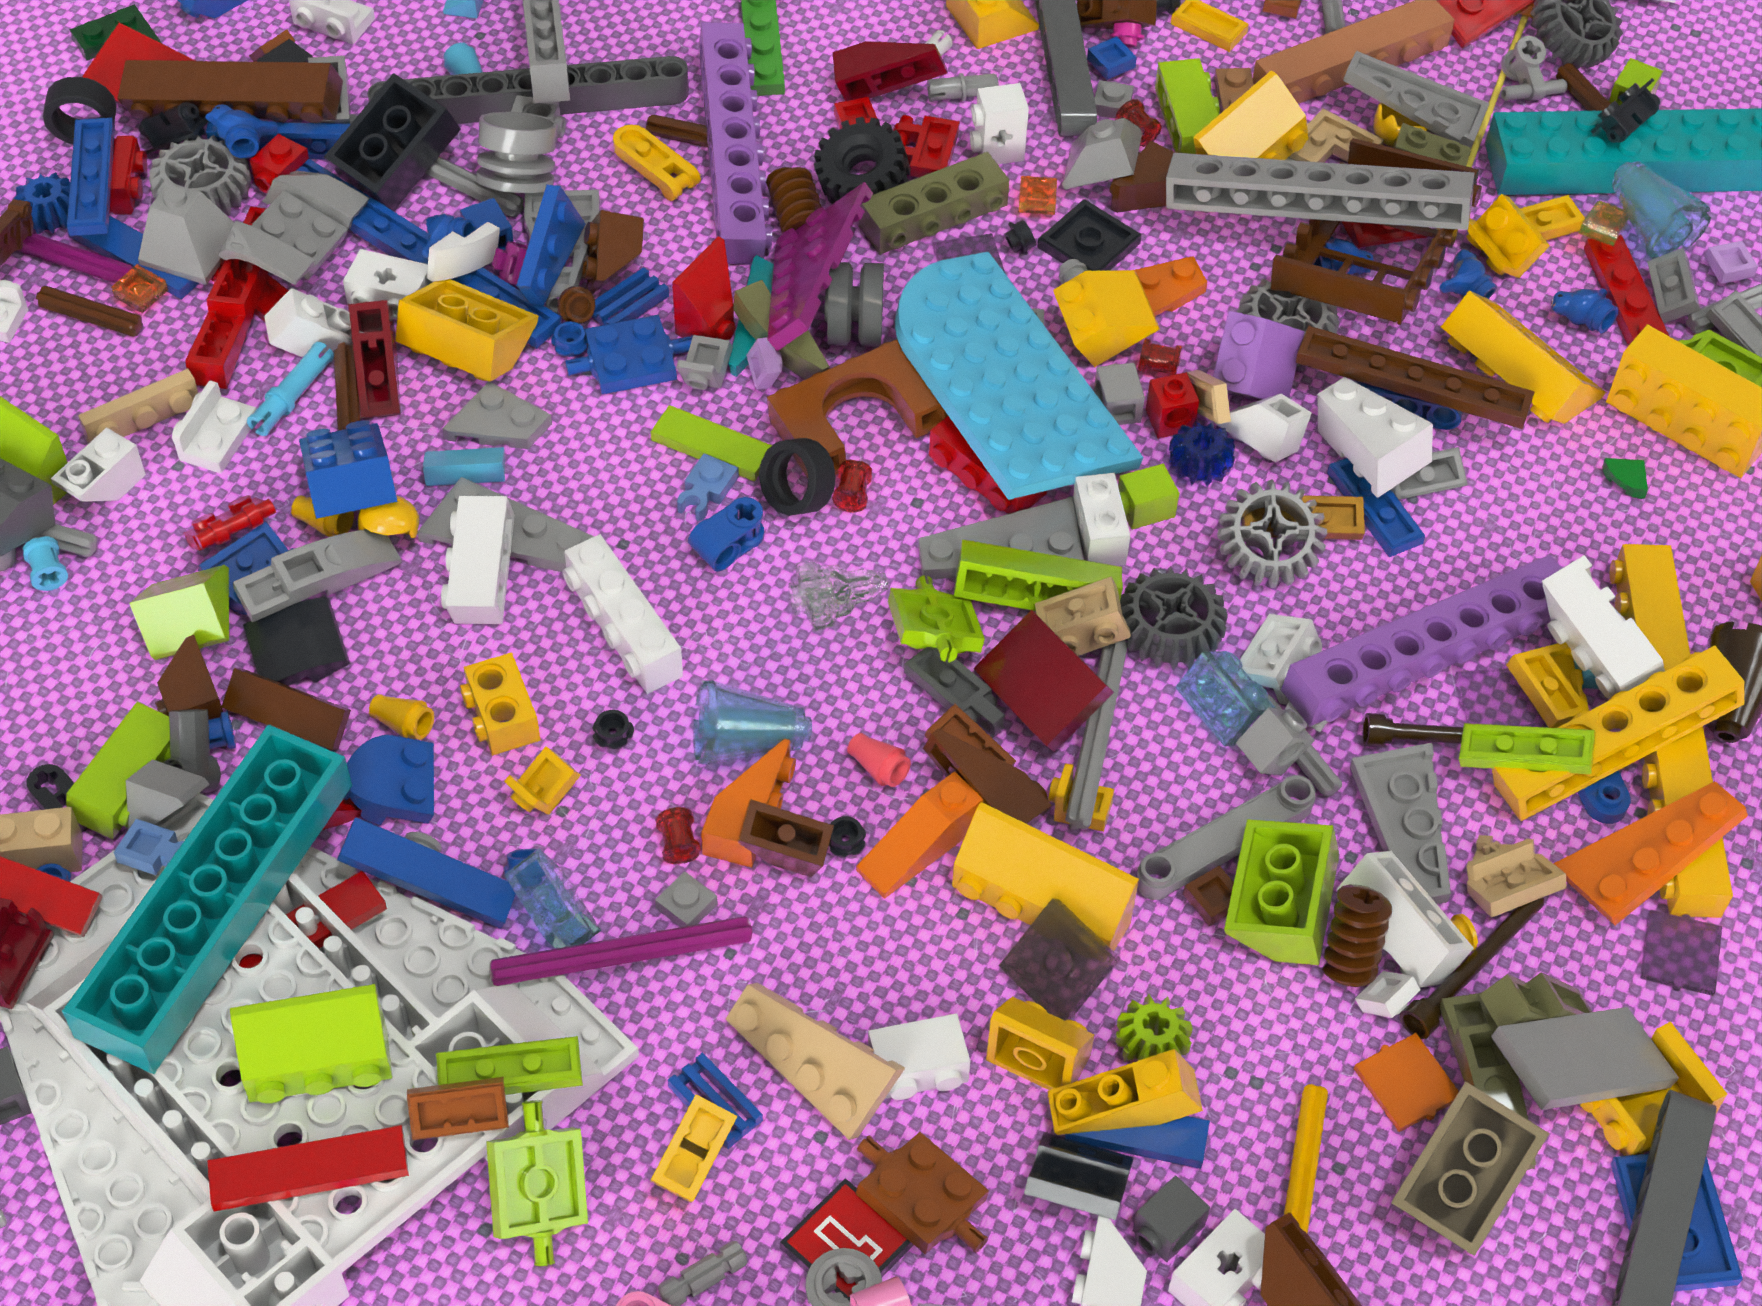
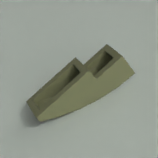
(753, 310)
(1538, 999)

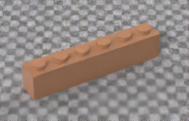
(1391, 36)

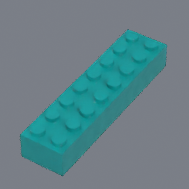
(1687, 146)
(208, 899)

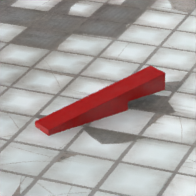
(228, 318)

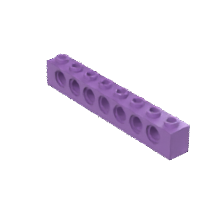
(732, 141)
(1420, 644)

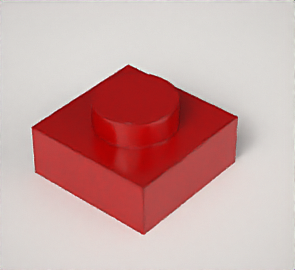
(853, 109)

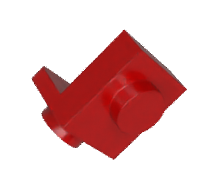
(275, 159)

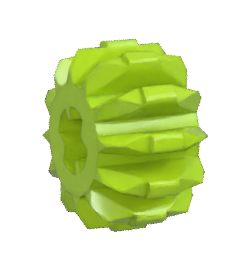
(1152, 1029)

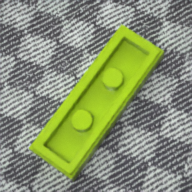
(699, 436)
(1527, 748)
(523, 1065)

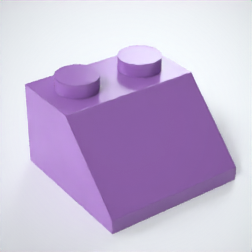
(1257, 356)

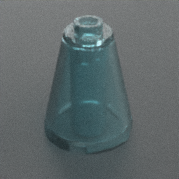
(1659, 209)
(743, 724)

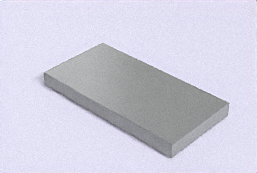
(1584, 1057)

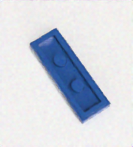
(1382, 515)
(1175, 1142)

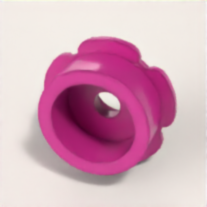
(1128, 33)

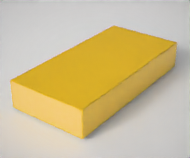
(1209, 24)

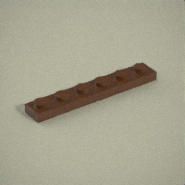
(1415, 377)

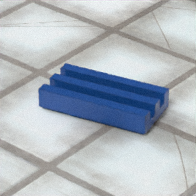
(624, 296)
(704, 1065)

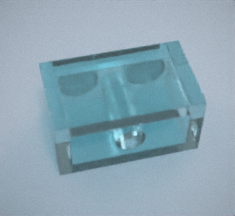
(552, 901)

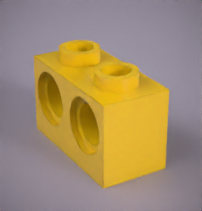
(505, 702)
(693, 1148)

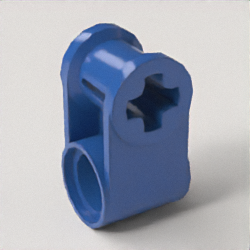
(727, 537)

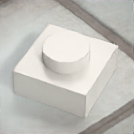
(1388, 994)

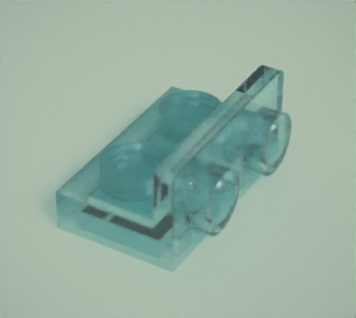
(1223, 695)

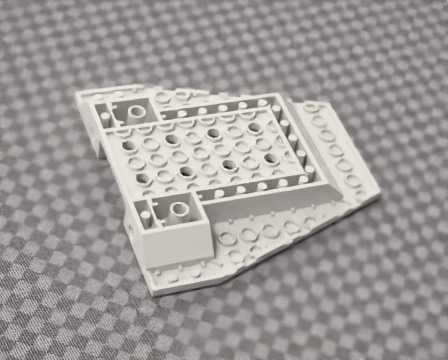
(138, 1143)

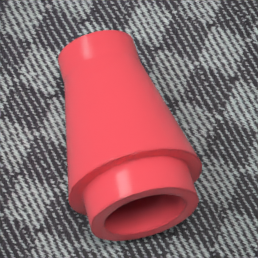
(881, 760)

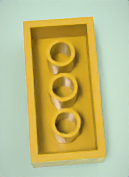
(1690, 400)

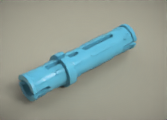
(282, 399)

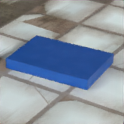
(1708, 1250)

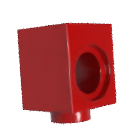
(1171, 404)

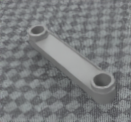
(1221, 838)

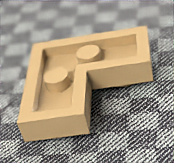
(1329, 136)

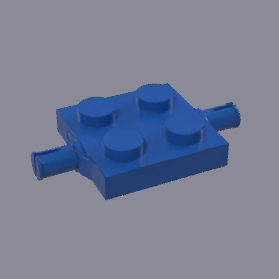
(629, 354)

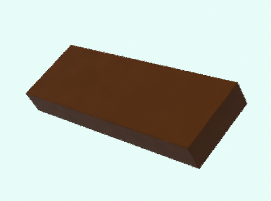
(286, 708)

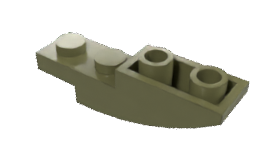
(1478, 1055)

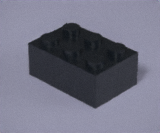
(392, 142)

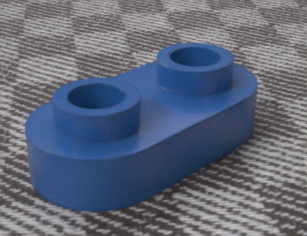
(1602, 808)

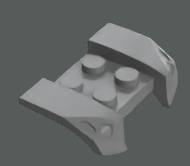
(300, 226)

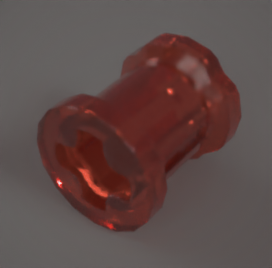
(1148, 125)
(1159, 358)
(851, 492)
(677, 835)

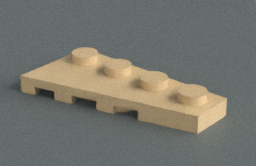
(824, 1066)

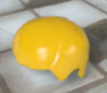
(1388, 123)
(390, 518)

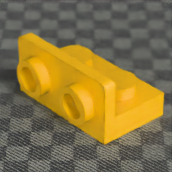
(1506, 238)

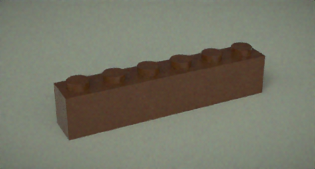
(259, 88)

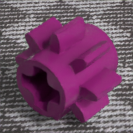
(510, 261)

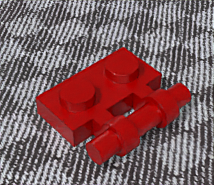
(933, 140)
(217, 530)

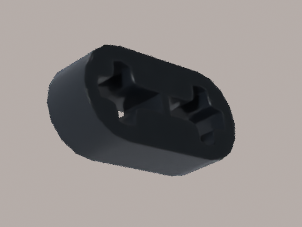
(41, 795)

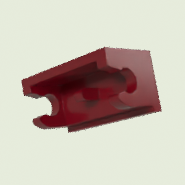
(21, 948)

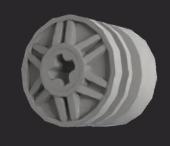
(516, 152)

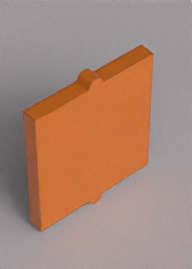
(1407, 1082)

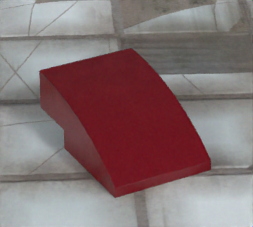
(1043, 681)

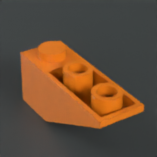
(726, 816)

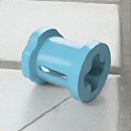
(44, 562)

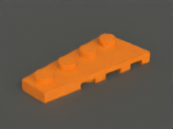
(1644, 856)

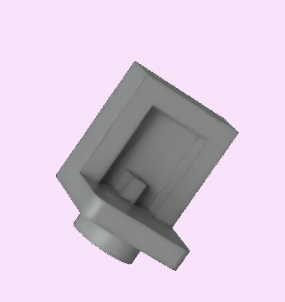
(705, 362)

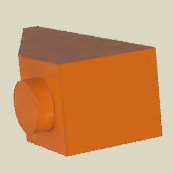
(921, 835)

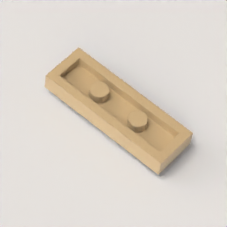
(141, 407)

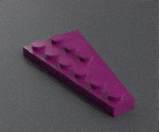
(804, 263)

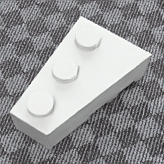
(1373, 434)
(1596, 631)

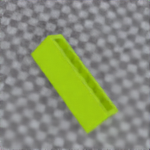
(1023, 576)

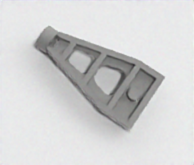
(588, 206)

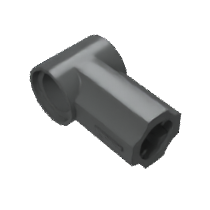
(191, 745)

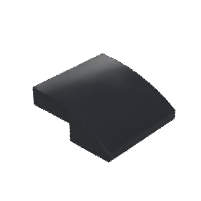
(297, 642)
(1079, 1175)

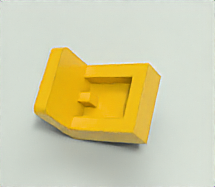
(543, 782)
(1060, 794)

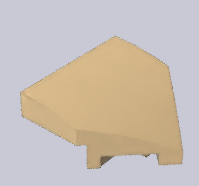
(1510, 875)

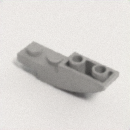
(315, 568)

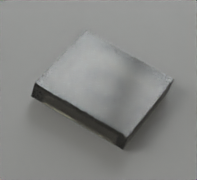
(1059, 961)

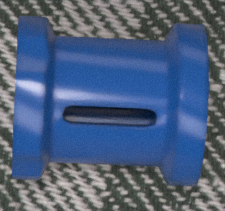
(221, 732)

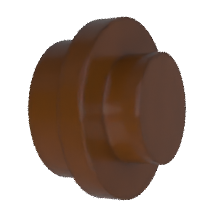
(576, 304)

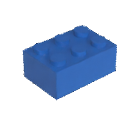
(347, 469)

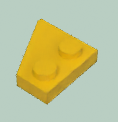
(1550, 682)

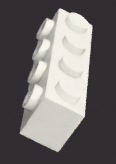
(623, 614)

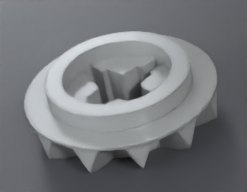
(850, 1264)

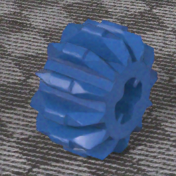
(48, 201)

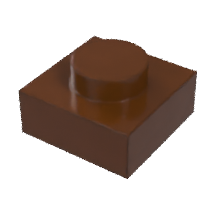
(1210, 895)

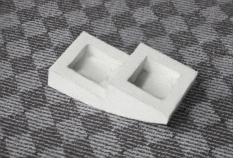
(460, 255)

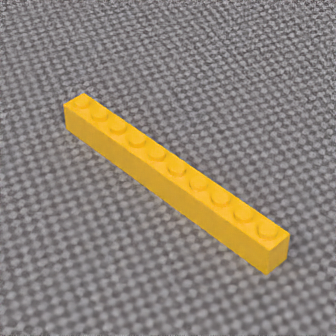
(1651, 597)

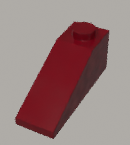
(883, 67)
(375, 358)

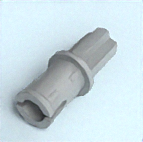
(959, 86)

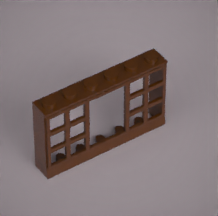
(1300, 276)

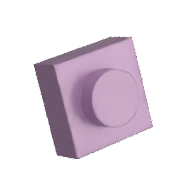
(1731, 262)
(764, 363)

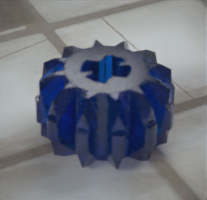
(1201, 453)

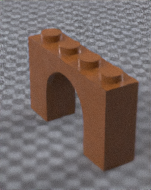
(879, 374)

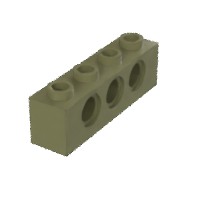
(934, 203)

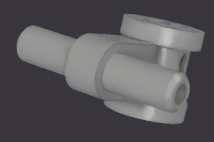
(1527, 72)

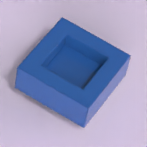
(1111, 58)

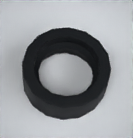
(75, 90)
(774, 476)

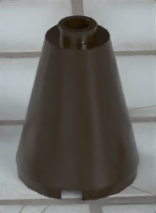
(1744, 653)

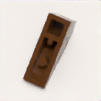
(993, 779)

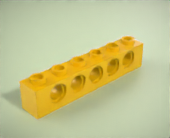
(1716, 693)

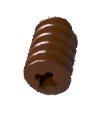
(792, 196)
(1357, 935)

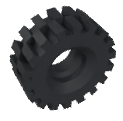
(860, 144)

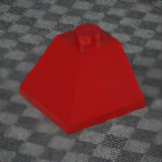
(705, 296)

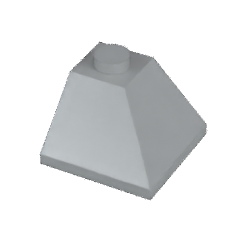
(1103, 153)
(184, 234)

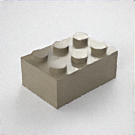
(1470, 1168)

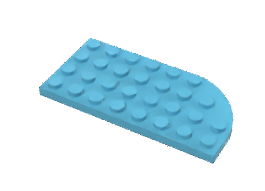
(1006, 379)

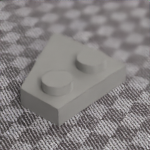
(499, 419)

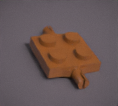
(922, 1193)

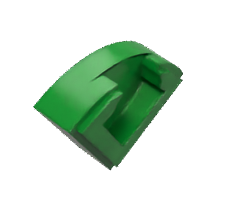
(1627, 474)

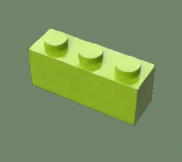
(1185, 101)
(100, 790)

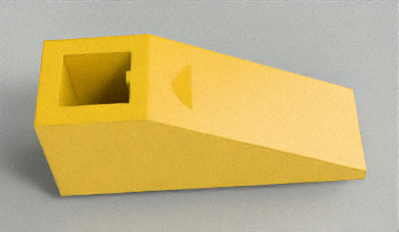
(1128, 1096)

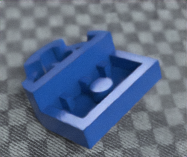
(245, 557)
(393, 779)

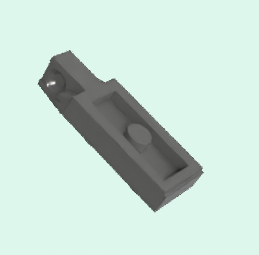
(955, 684)

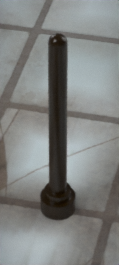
(1381, 730)
(1424, 1014)

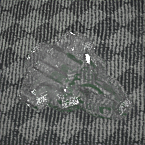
(832, 591)

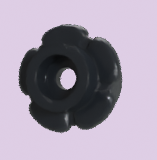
(1020, 237)
(612, 721)
(847, 827)

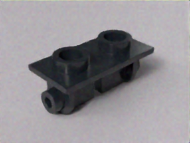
(1619, 120)
(172, 126)

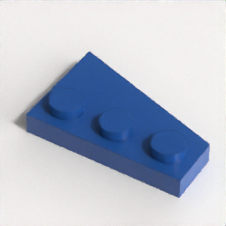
(550, 244)

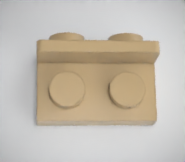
(1086, 616)

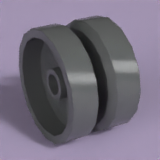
(855, 304)

